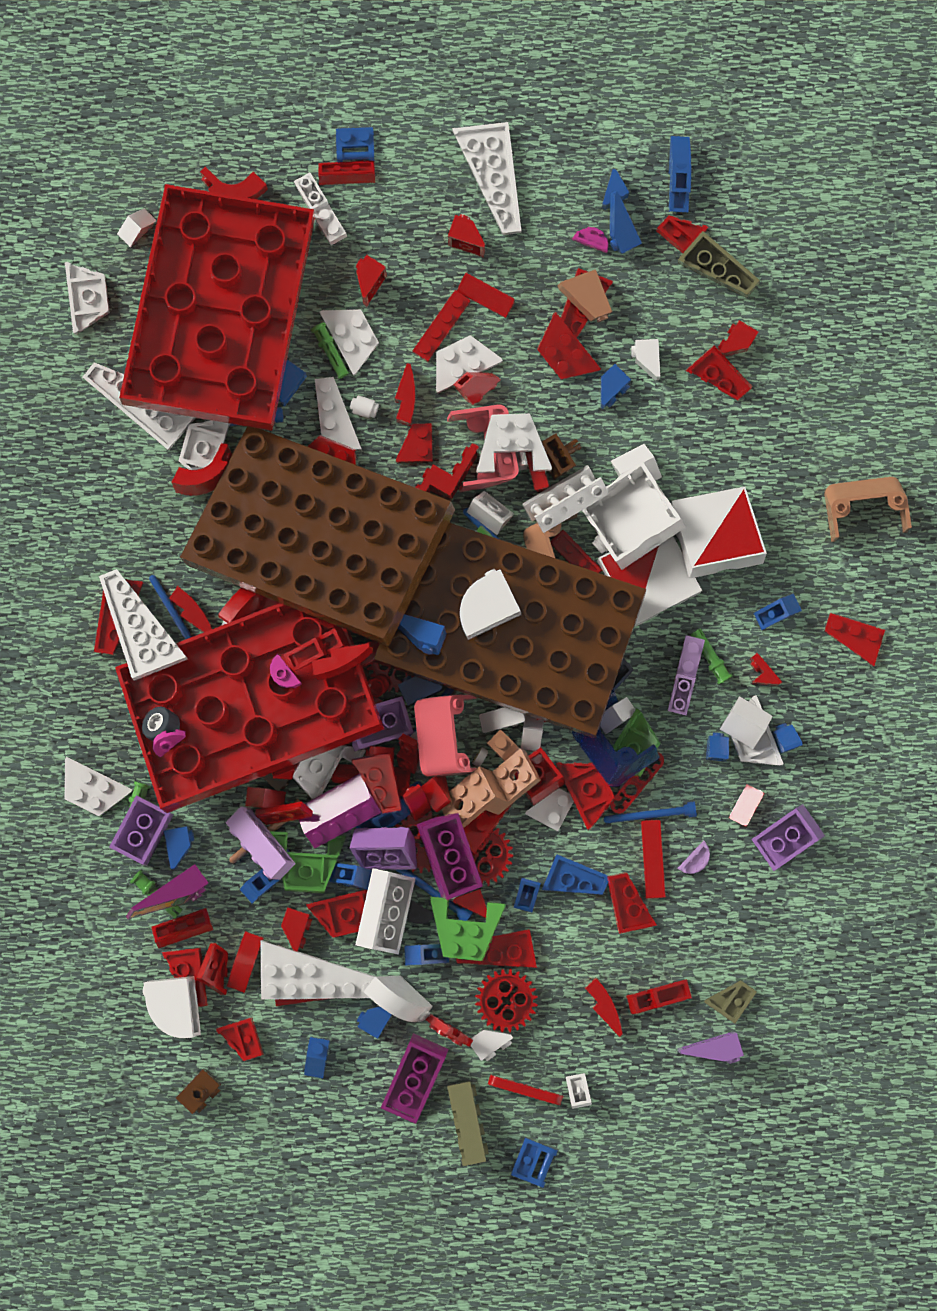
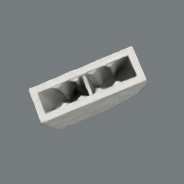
(487, 604)
(398, 998)
(173, 1006)

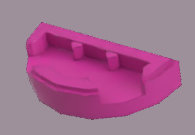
(593, 238)
(282, 674)
(165, 741)

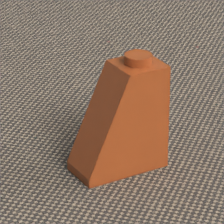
(587, 295)

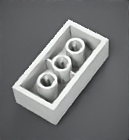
(385, 911)

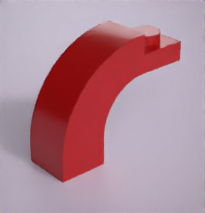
(251, 187)
(205, 479)

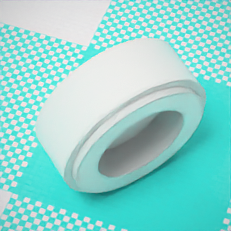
(481, 755)

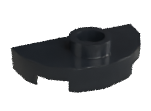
(419, 914)

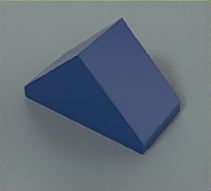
(615, 184)
(527, 895)

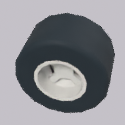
(158, 721)

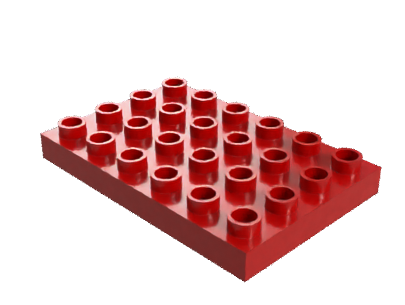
(218, 307)
(236, 713)

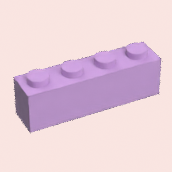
(260, 843)

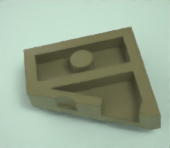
(732, 1000)

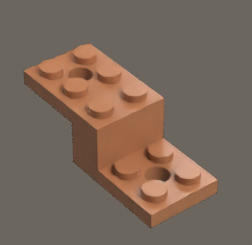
(492, 789)

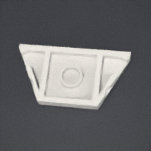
(86, 296)
(351, 335)
(462, 357)
(202, 443)
(765, 750)
(91, 789)

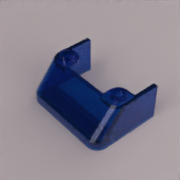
(613, 765)

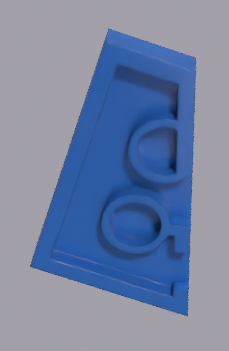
(574, 877)

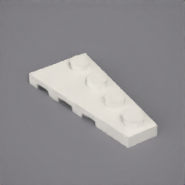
(333, 415)

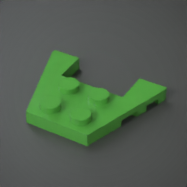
(311, 870)
(465, 938)

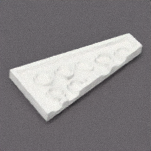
(491, 161)
(160, 425)
(142, 637)
(302, 976)

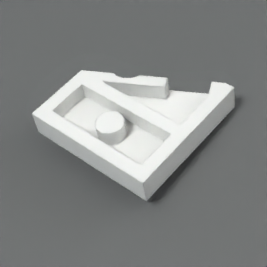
(552, 809)

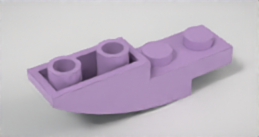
(685, 675)

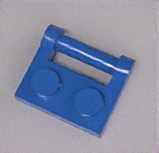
(355, 139)
(528, 1159)

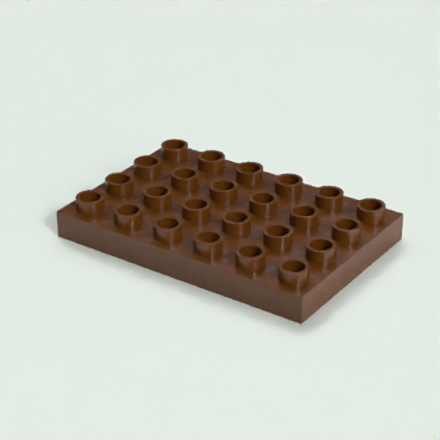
(318, 534)
(546, 662)

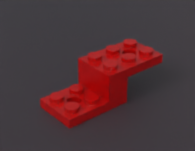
(444, 483)

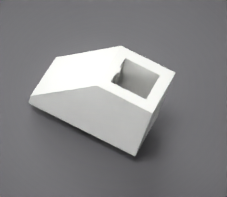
(489, 1041)

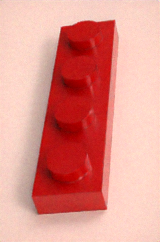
(441, 326)

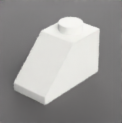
(647, 356)

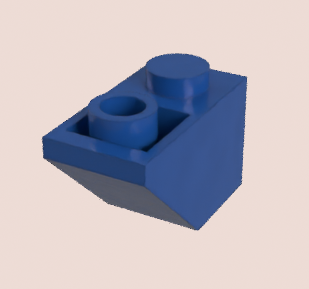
(612, 384)

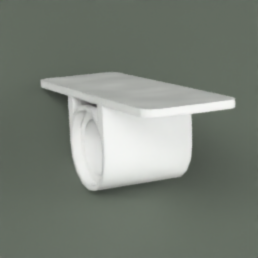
(500, 719)

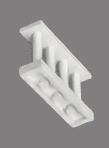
(565, 498)

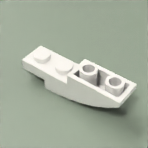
(324, 215)

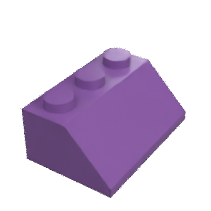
(395, 723)
(141, 830)
(384, 848)

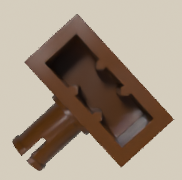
(559, 455)
(198, 1091)

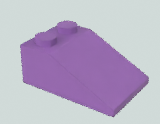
(788, 837)
(721, 1048)

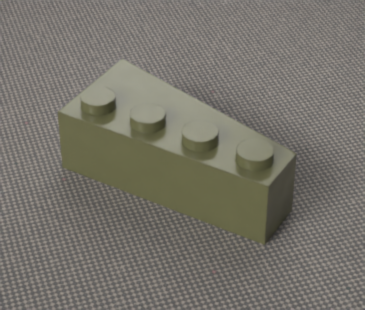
(716, 264)
(467, 1123)

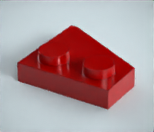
(679, 232)
(417, 445)
(214, 968)
(243, 1038)

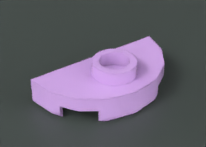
(696, 860)

